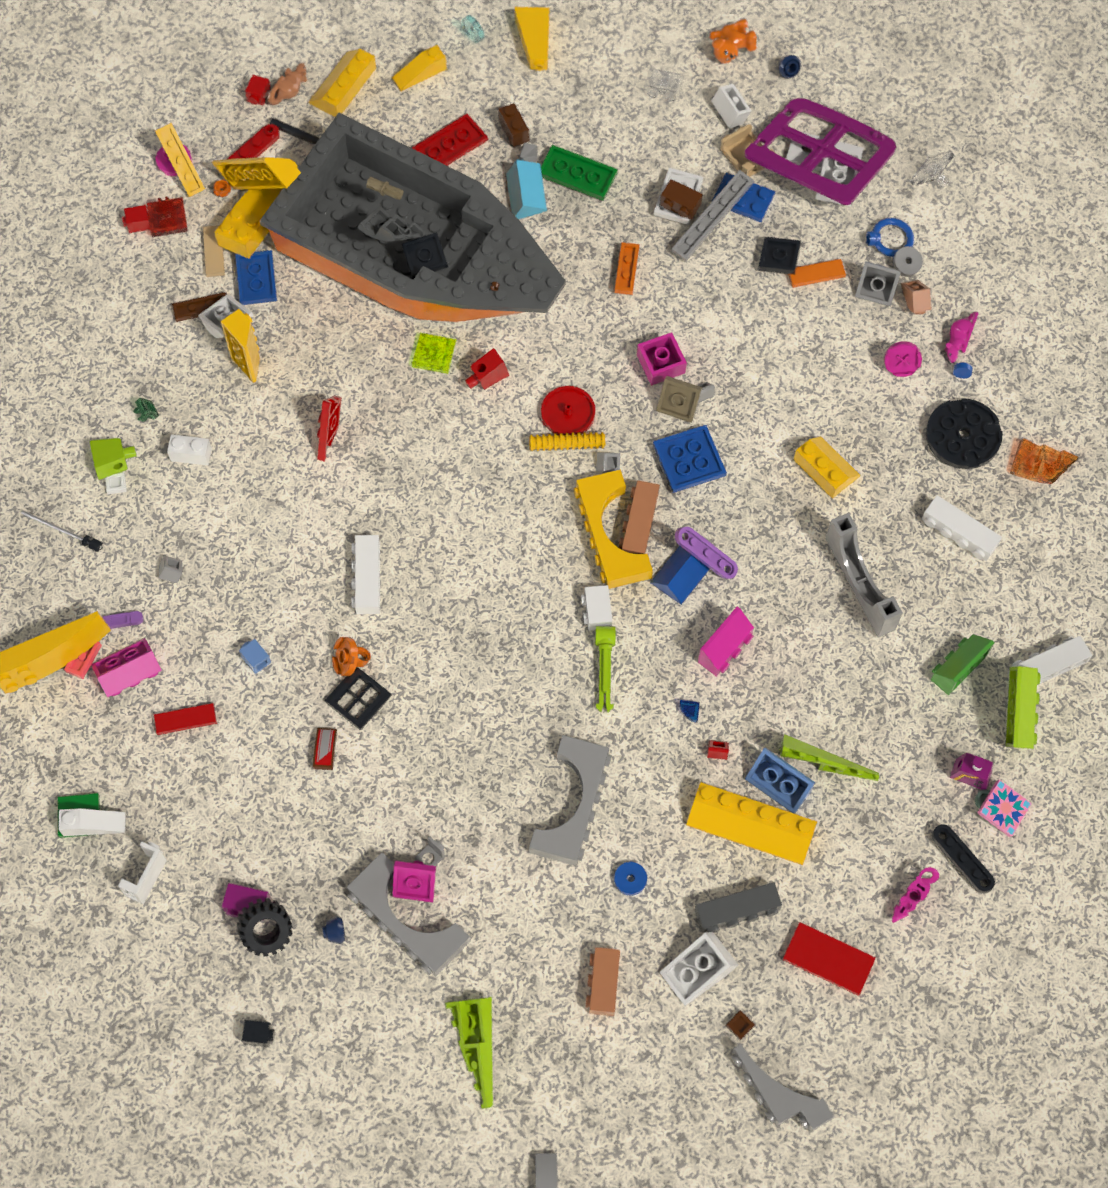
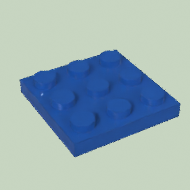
(689, 458)

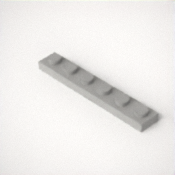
(712, 215)

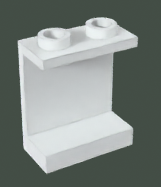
(142, 889)

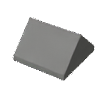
(878, 283)

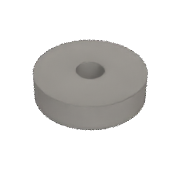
(913, 256)

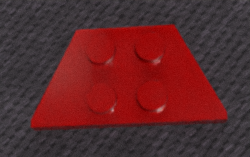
(329, 424)

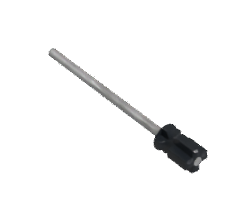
(94, 544)

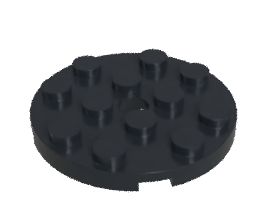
(958, 451)

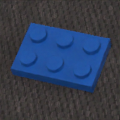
(753, 203)
(256, 278)

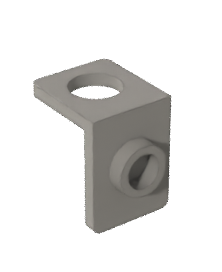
(434, 847)

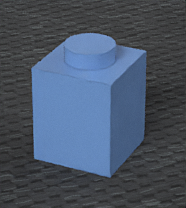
(254, 656)

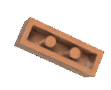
(603, 981)

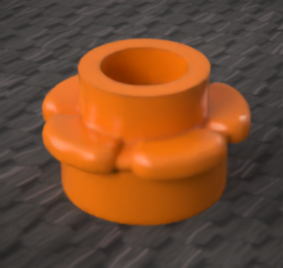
(222, 184)

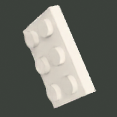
(690, 180)

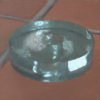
(472, 28)

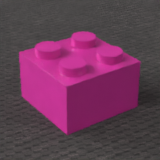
(661, 358)

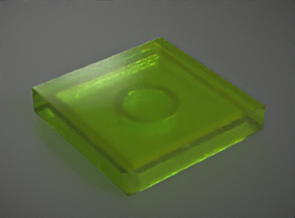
(434, 353)

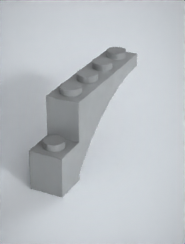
(779, 1100)

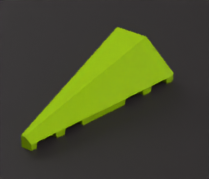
(474, 1025)

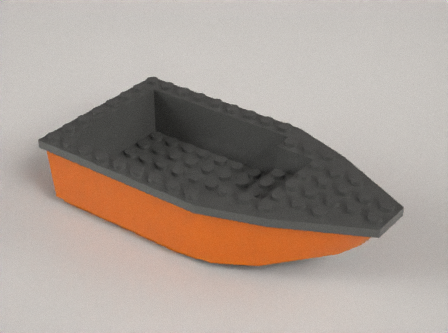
(479, 236)

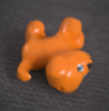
(731, 39)

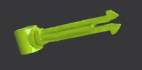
(605, 640)

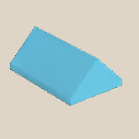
(526, 189)

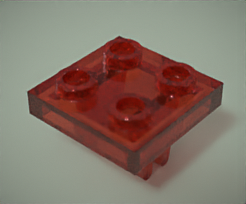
(167, 217)

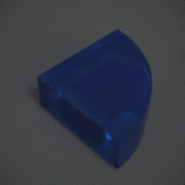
(690, 710)

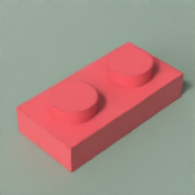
(81, 665)

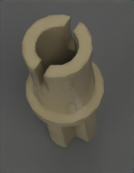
(384, 188)

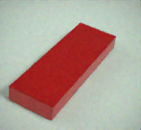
(185, 719)

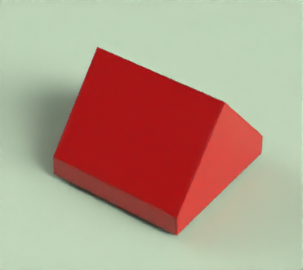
(718, 750)

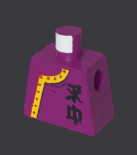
(972, 770)

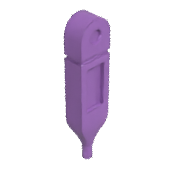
(124, 619)

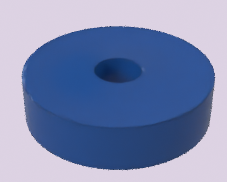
(630, 869)

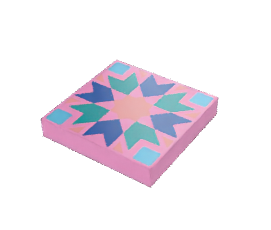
(1004, 808)

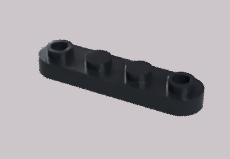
(963, 858)

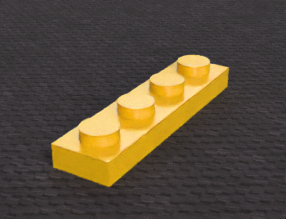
(179, 159)

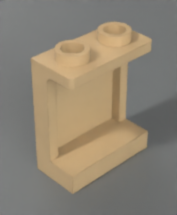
(734, 148)

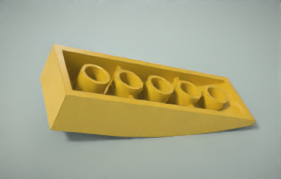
(241, 227)
(49, 652)

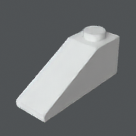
(91, 822)

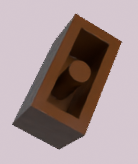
(513, 125)
(681, 199)

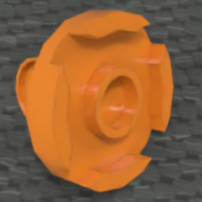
(347, 656)

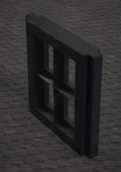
(372, 708)

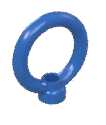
(874, 237)

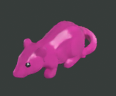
(960, 335)
(916, 892)

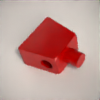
(487, 370)

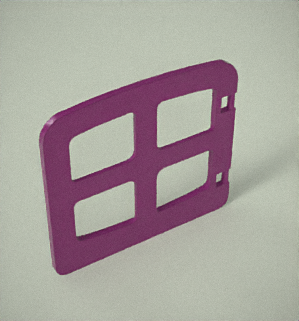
(821, 149)

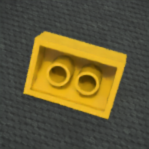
(825, 466)

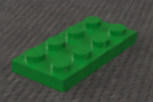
(578, 172)

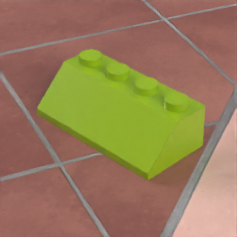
(1022, 707)

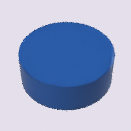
(962, 370)

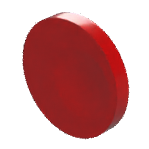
(568, 410)

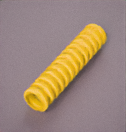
(567, 441)

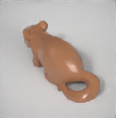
(288, 86)

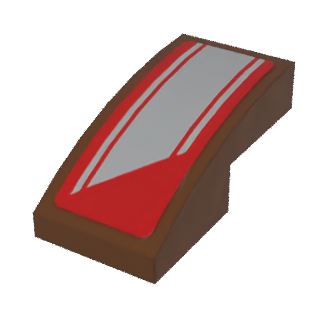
(324, 749)

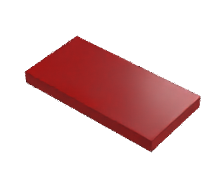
(453, 141)
(829, 959)

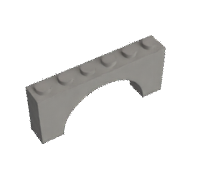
(881, 611)
(566, 841)
(431, 949)

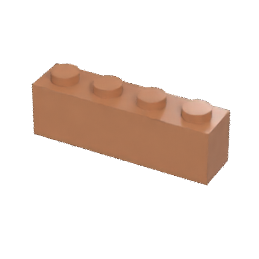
(640, 517)

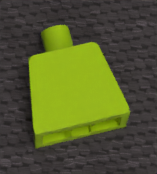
(110, 456)

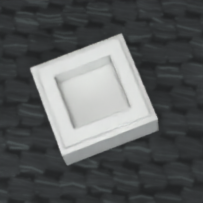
(116, 483)

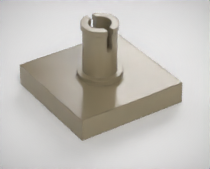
(679, 399)

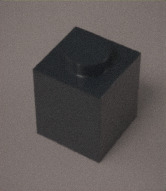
(258, 1033)

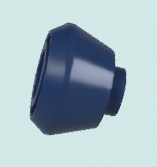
(789, 66)
(334, 930)

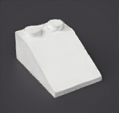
(837, 172)
(218, 311)
(698, 968)

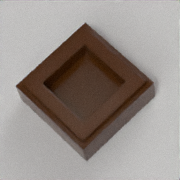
(740, 1025)

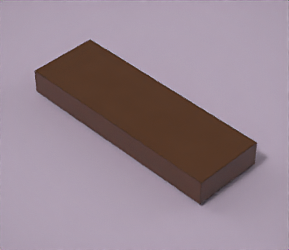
(192, 308)

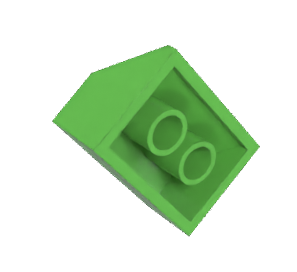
(961, 663)

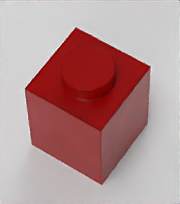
(258, 90)
(136, 219)

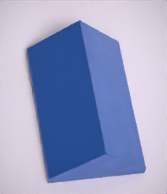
(680, 575)

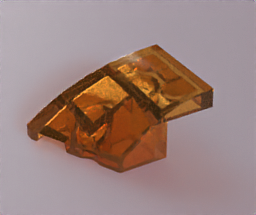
(1040, 462)

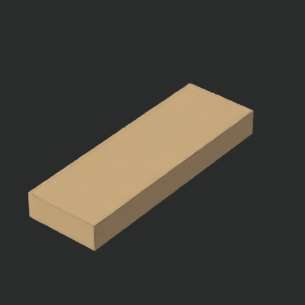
(213, 253)

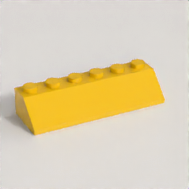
(258, 172)
(751, 823)

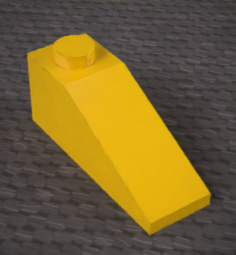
(421, 68)

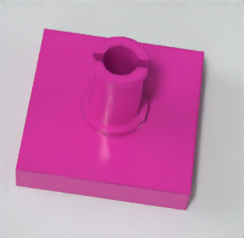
(414, 881)

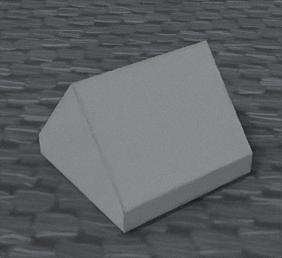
(707, 392)

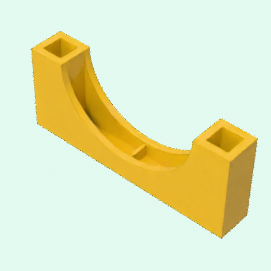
(617, 566)

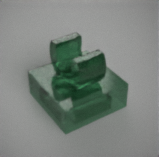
(146, 409)

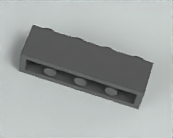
(738, 907)

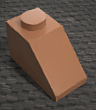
(917, 296)

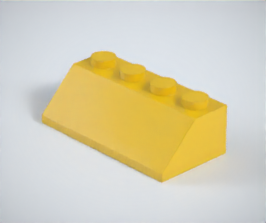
(344, 82)
(242, 343)

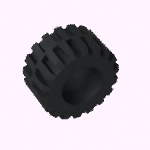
(269, 942)

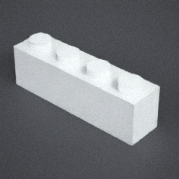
(961, 528)
(366, 574)
(1058, 658)

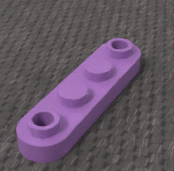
(706, 552)

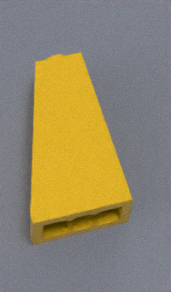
(534, 34)

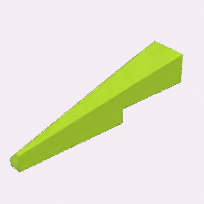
(827, 761)

